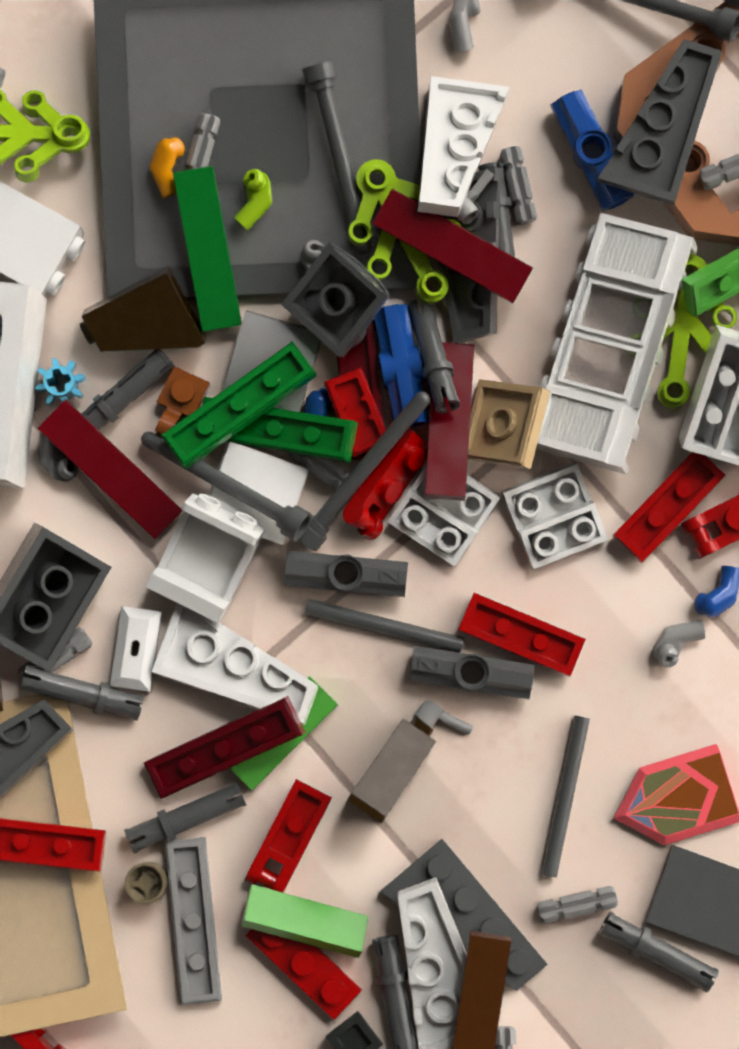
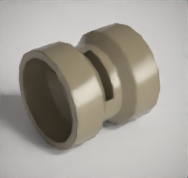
(140, 883)

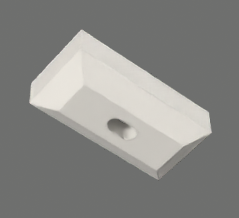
(130, 670)

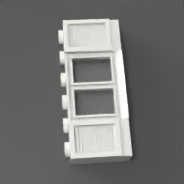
(612, 340)

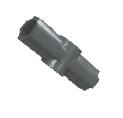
(318, 571)
(498, 678)

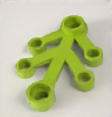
(21, 133)
(379, 193)
(684, 326)

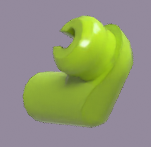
(258, 198)

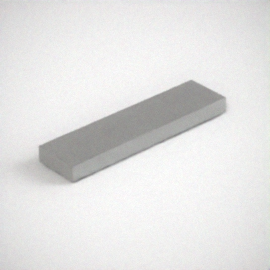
(193, 921)

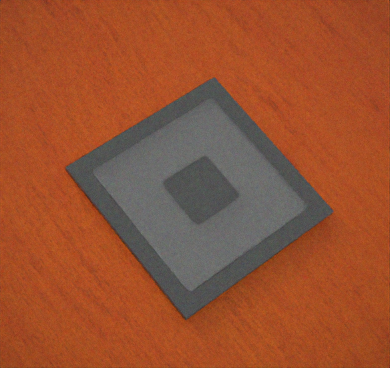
(245, 65)

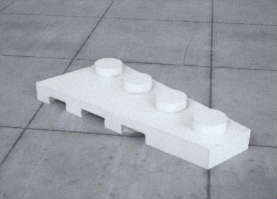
(455, 138)
(228, 665)
(434, 962)

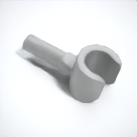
(469, 210)
(430, 713)

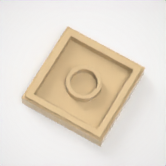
(506, 423)

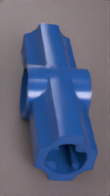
(582, 128)
(399, 359)

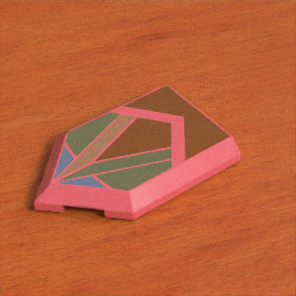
(680, 797)

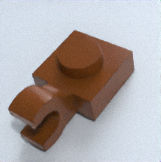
(181, 397)

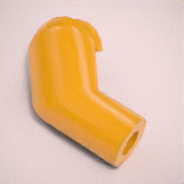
(162, 163)

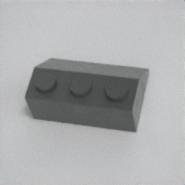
(46, 595)

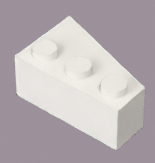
(713, 411)

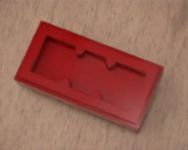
(355, 402)

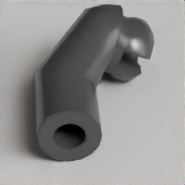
(56, 461)

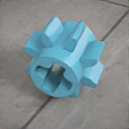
(50, 378)

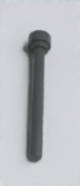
(721, 22)
(321, 81)
(291, 520)
(315, 534)

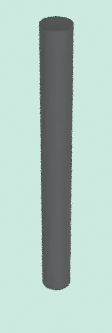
(384, 625)
(565, 796)

